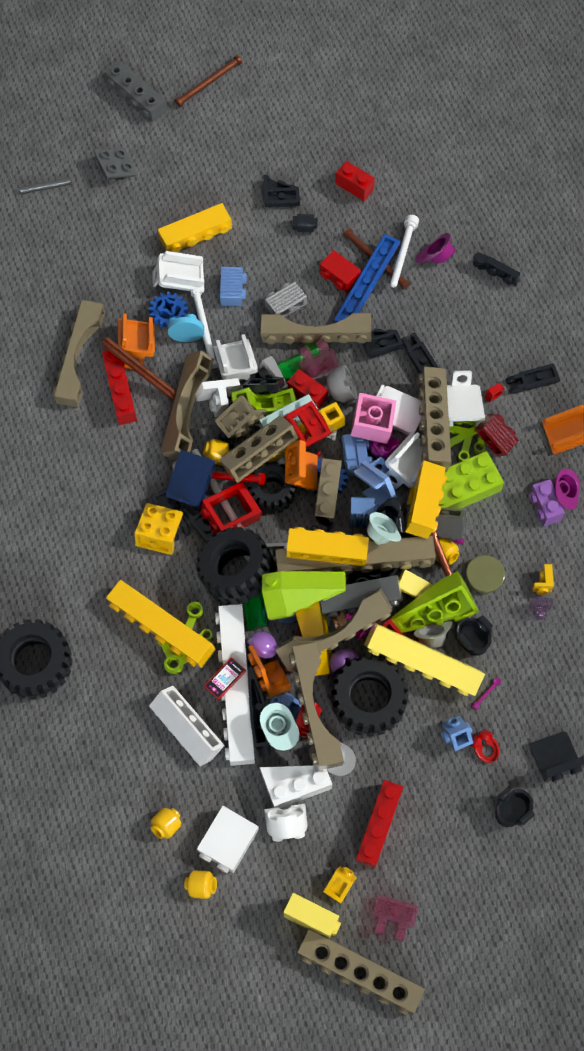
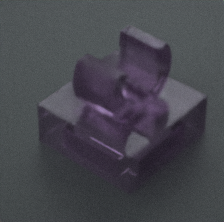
(541, 605)

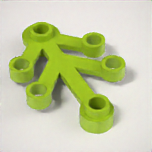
(465, 435)
(170, 657)

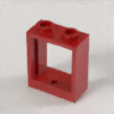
(246, 500)

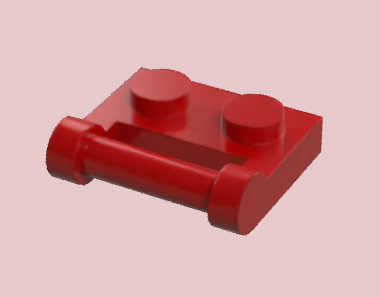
(311, 421)

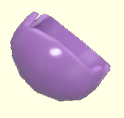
(263, 644)
(341, 658)

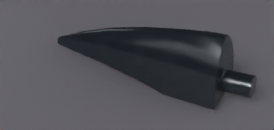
(256, 705)

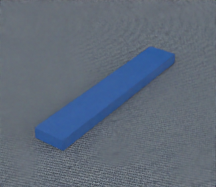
(368, 278)

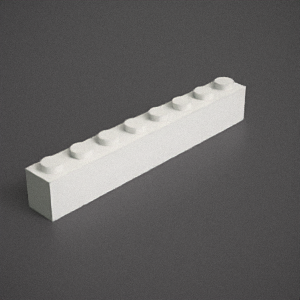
(237, 698)

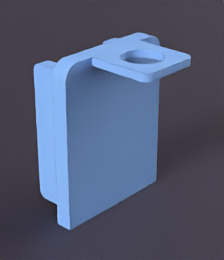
(379, 482)

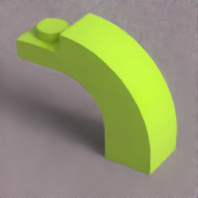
(270, 402)

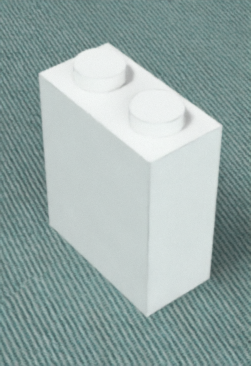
(227, 840)

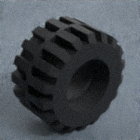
(276, 501)

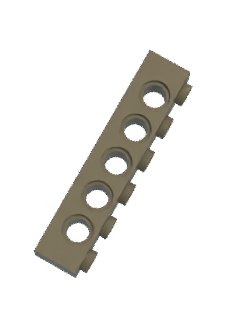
(435, 416)
(412, 991)

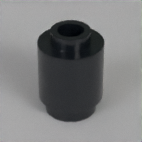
(304, 223)

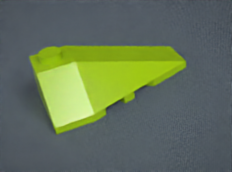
(294, 590)
(441, 602)

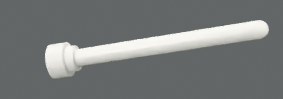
(410, 223)

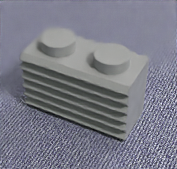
(286, 300)

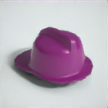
(438, 251)
(567, 488)

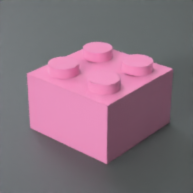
(373, 418)

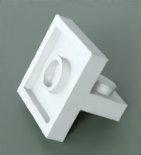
(217, 393)

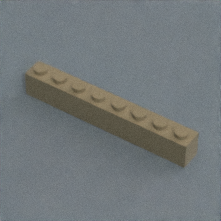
(402, 554)

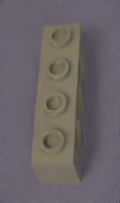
(258, 448)

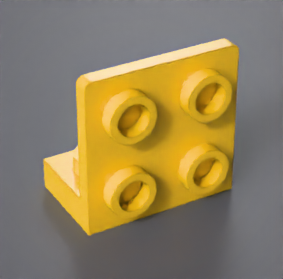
(158, 528)

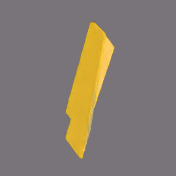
(314, 624)

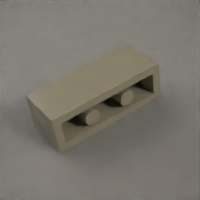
(327, 488)

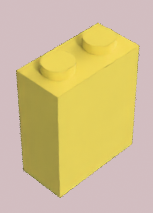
(312, 916)

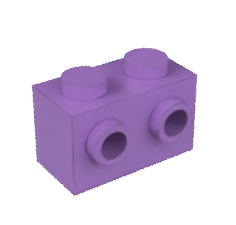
(546, 503)

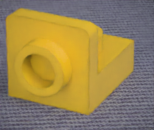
(546, 577)
(340, 883)

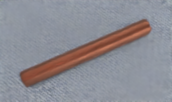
(139, 368)

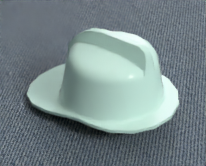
(382, 529)
(279, 726)

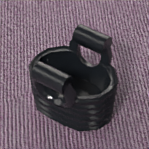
(397, 511)
(474, 634)
(514, 807)

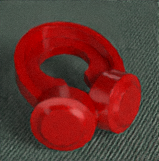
(487, 736)

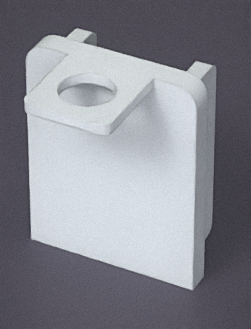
(179, 271)
(235, 359)
(464, 400)
(406, 410)
(405, 461)

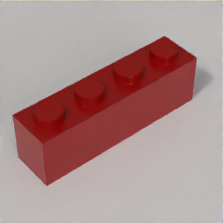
(119, 388)
(379, 824)

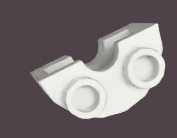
(286, 823)

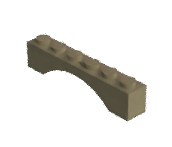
(88, 320)
(351, 329)
(178, 435)
(372, 607)
(325, 746)

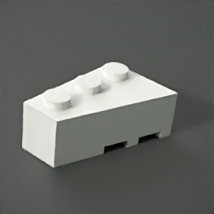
(294, 783)

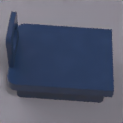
(190, 478)

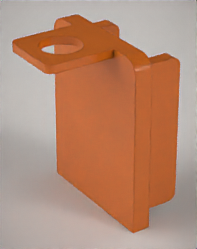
(136, 338)
(565, 429)

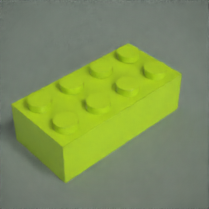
(470, 482)

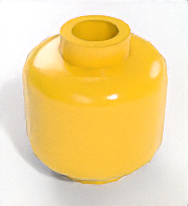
(215, 450)
(450, 550)
(165, 823)
(200, 884)

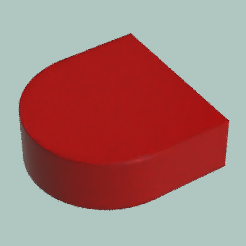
(494, 392)

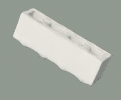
(186, 725)

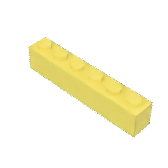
(425, 659)

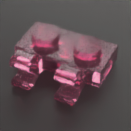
(318, 363)
(394, 911)

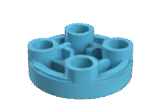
(185, 328)

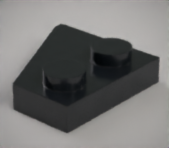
(280, 194)
(383, 342)
(268, 384)

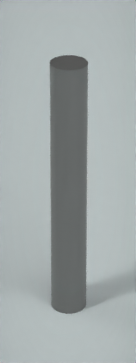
(45, 185)

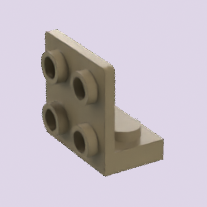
(239, 418)

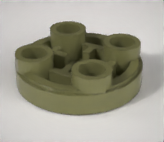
(485, 574)

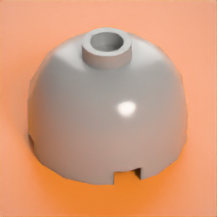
(340, 385)

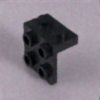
(556, 757)

